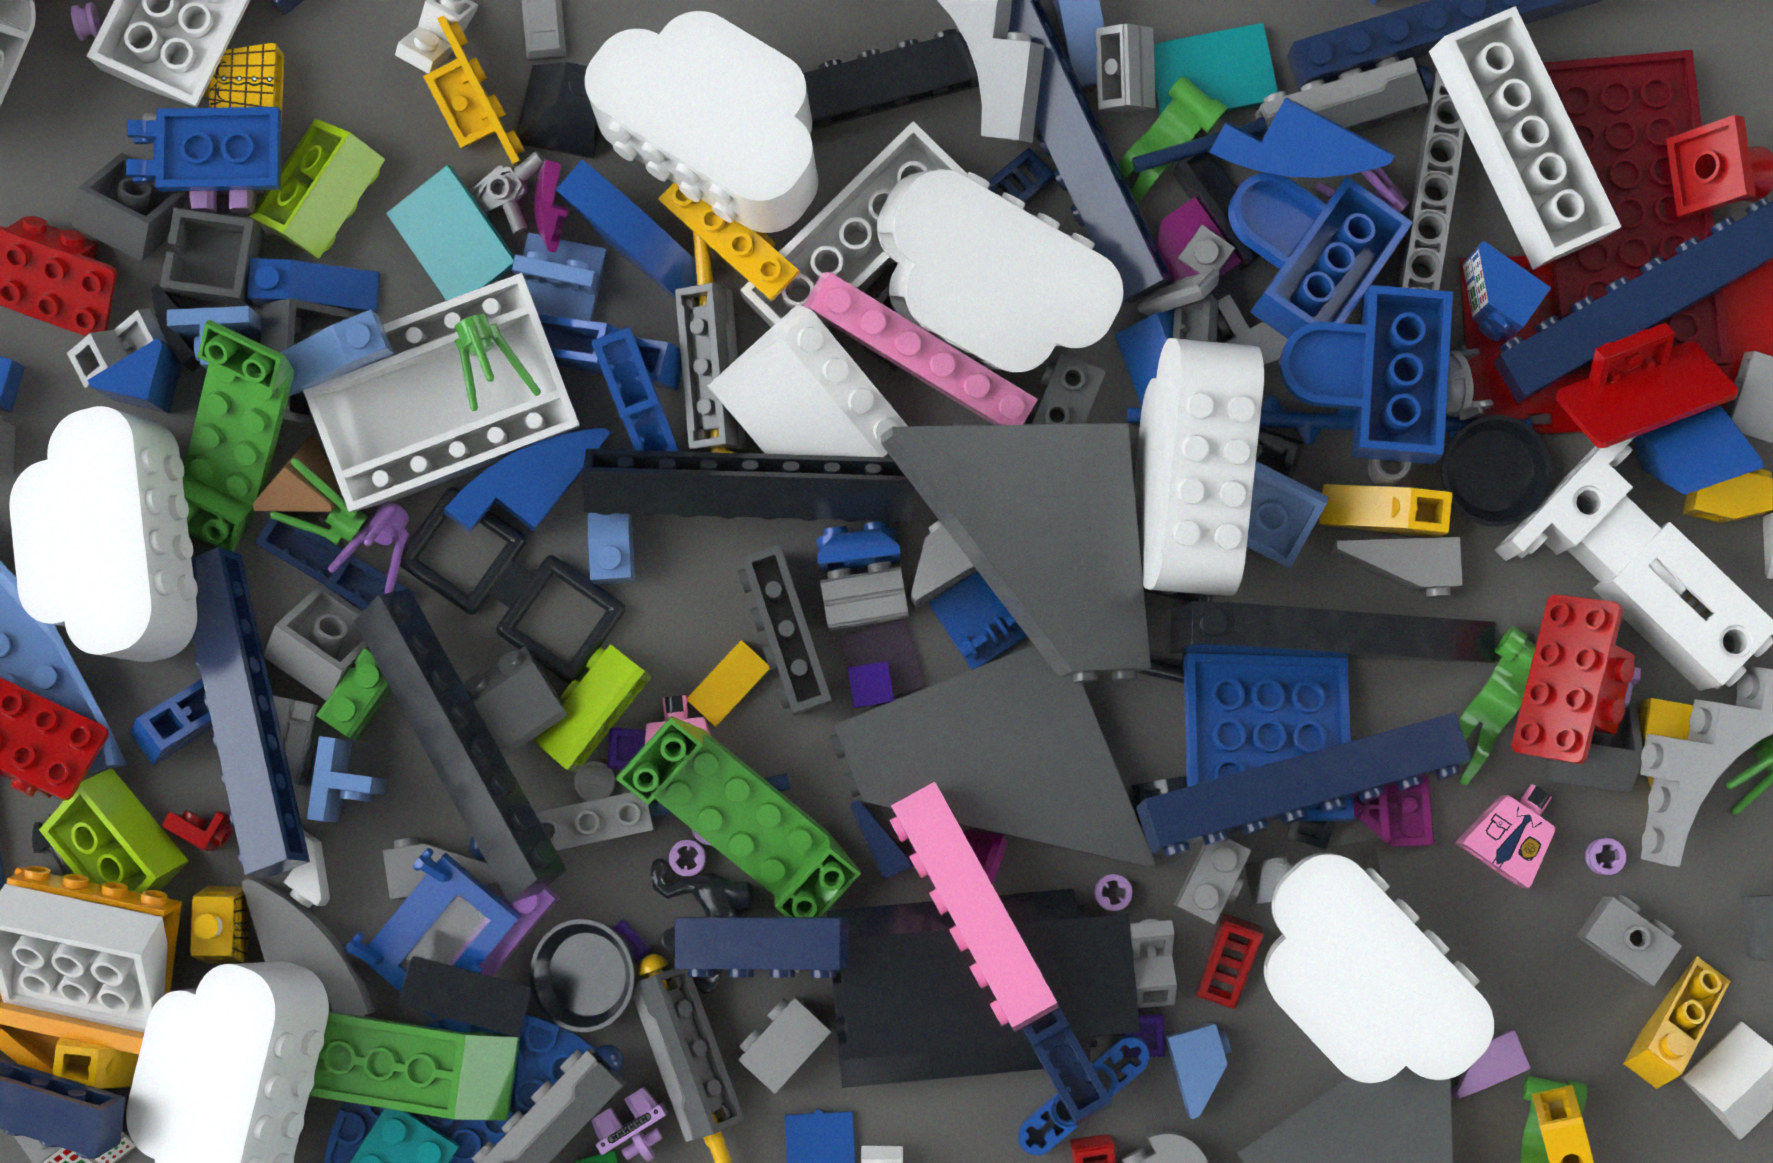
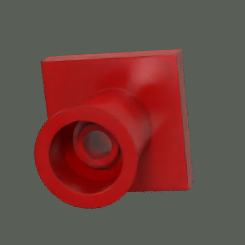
(1717, 167)

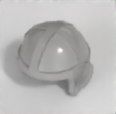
(1461, 386)

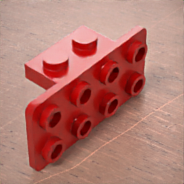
(55, 276)
(1644, 386)
(1573, 680)
(45, 743)

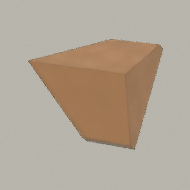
(293, 491)

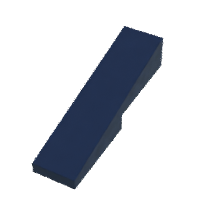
(313, 556)
(1067, 1066)

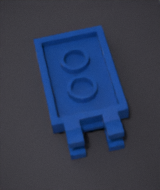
(209, 149)

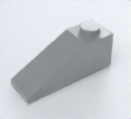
(1412, 562)
(404, 878)

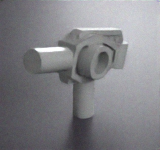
(505, 188)

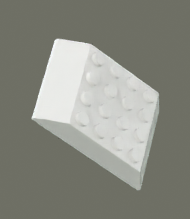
(410, 416)

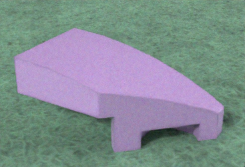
(1499, 1062)

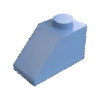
(1198, 1063)

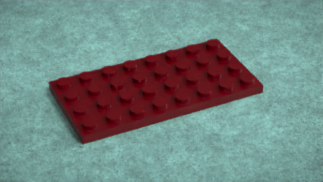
(1623, 117)

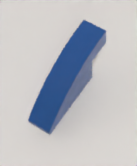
(1301, 146)
(628, 229)
(573, 349)
(527, 480)

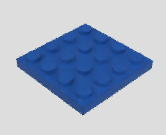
(1262, 712)

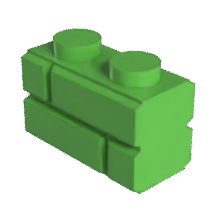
(356, 697)

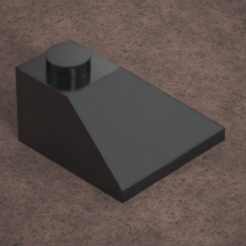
(558, 111)

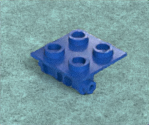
(976, 620)

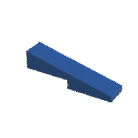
(634, 391)

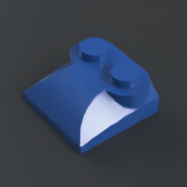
(858, 548)

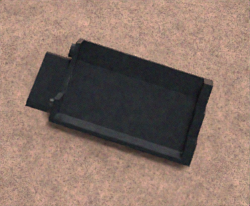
(919, 1014)

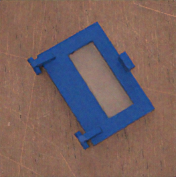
(443, 919)

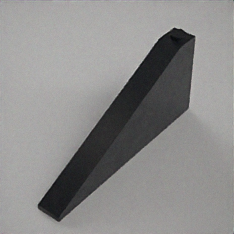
(1327, 633)

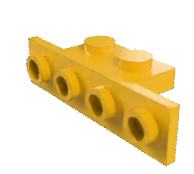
(464, 100)
(741, 247)

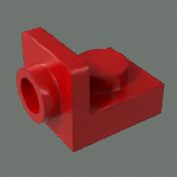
(192, 828)

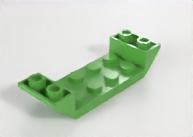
(233, 433)
(741, 817)
(416, 1068)

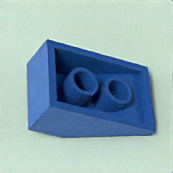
(1697, 451)

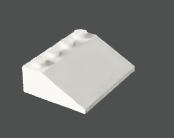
(166, 44)
(805, 393)
(80, 958)

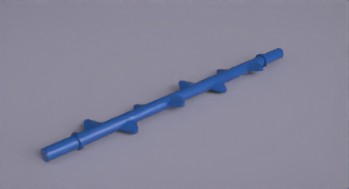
(1311, 424)

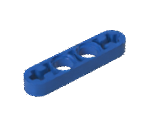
(1052, 1137)

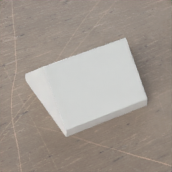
(1736, 1079)

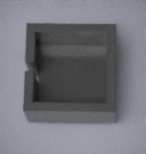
(215, 259)

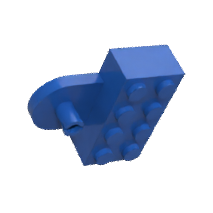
(1322, 249)
(1383, 369)

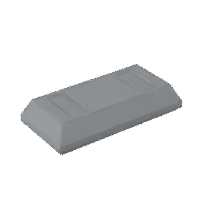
(543, 29)
(1180, 292)

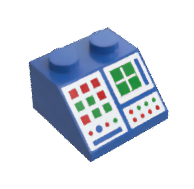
(1500, 292)

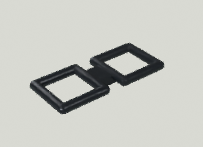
(514, 588)

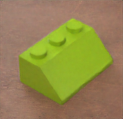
(318, 187)
(593, 707)
(112, 836)

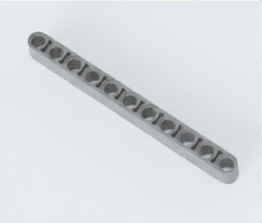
(1430, 213)

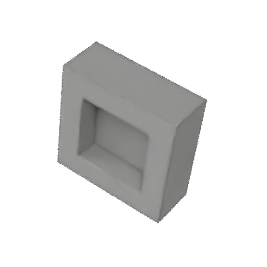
(1206, 251)

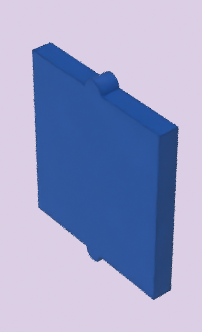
(820, 1137)

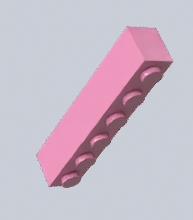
(918, 352)
(974, 907)

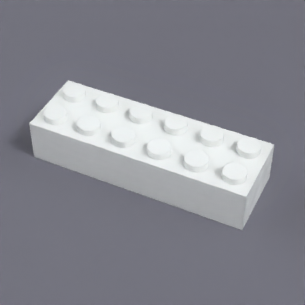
(1524, 137)
(845, 232)

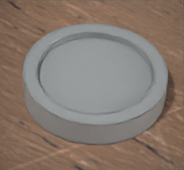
(594, 781)

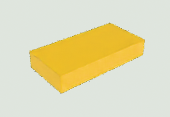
(728, 683)

